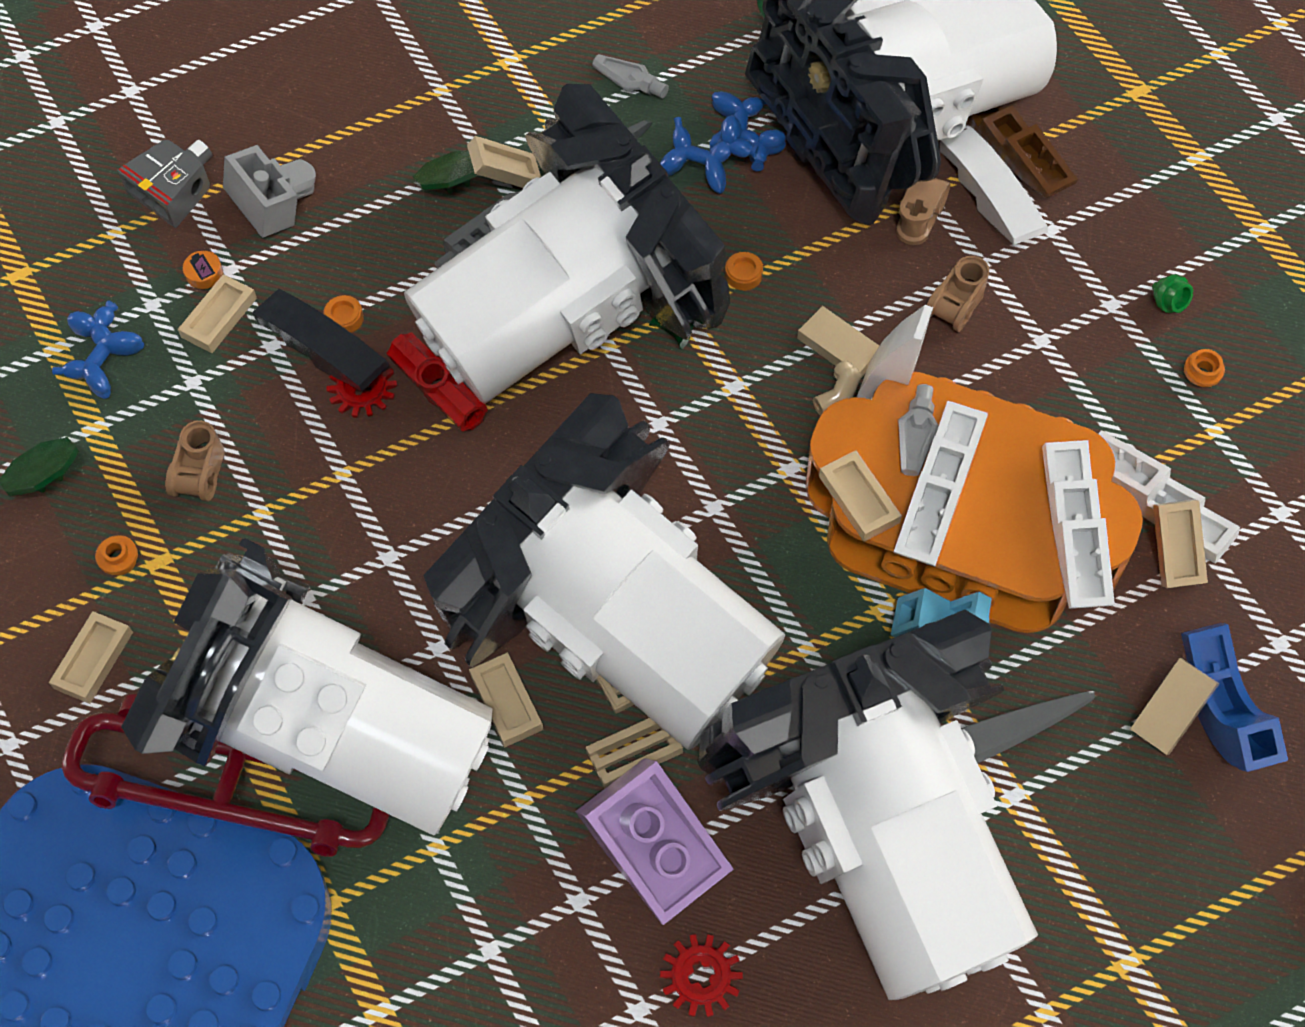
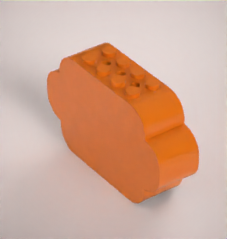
(1002, 523)

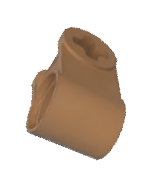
(920, 210)
(958, 298)
(194, 469)

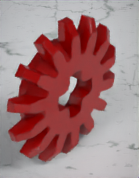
(347, 394)
(708, 958)

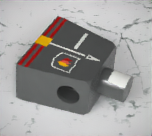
(168, 179)

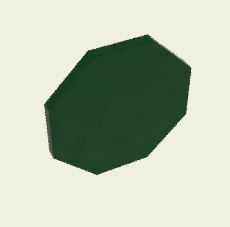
(446, 172)
(39, 467)

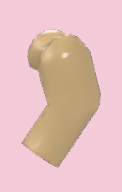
(845, 387)

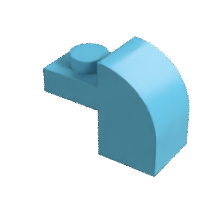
(927, 607)

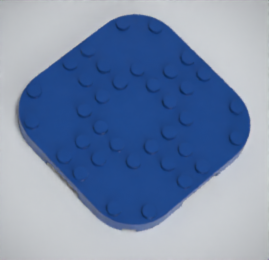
(150, 914)

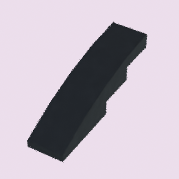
(321, 339)

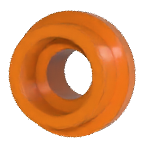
(1207, 360)
(123, 562)

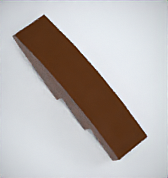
(1024, 149)

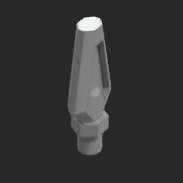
(630, 75)
(917, 431)

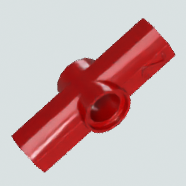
(425, 367)

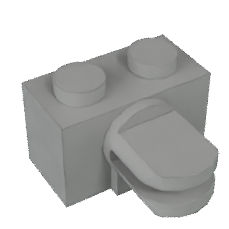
(265, 189)

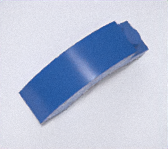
(1230, 717)

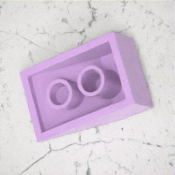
(654, 839)

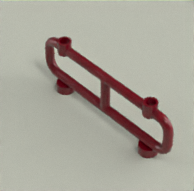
(108, 787)

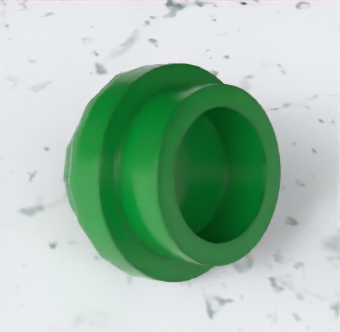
(1172, 293)

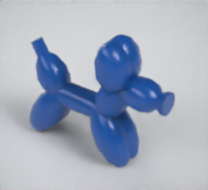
(769, 142)
(713, 159)
(116, 343)

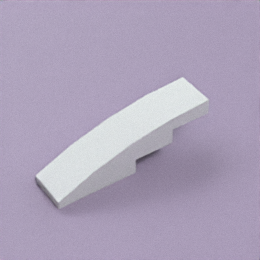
(996, 188)
(897, 353)
(940, 483)
(1151, 484)
(1078, 525)

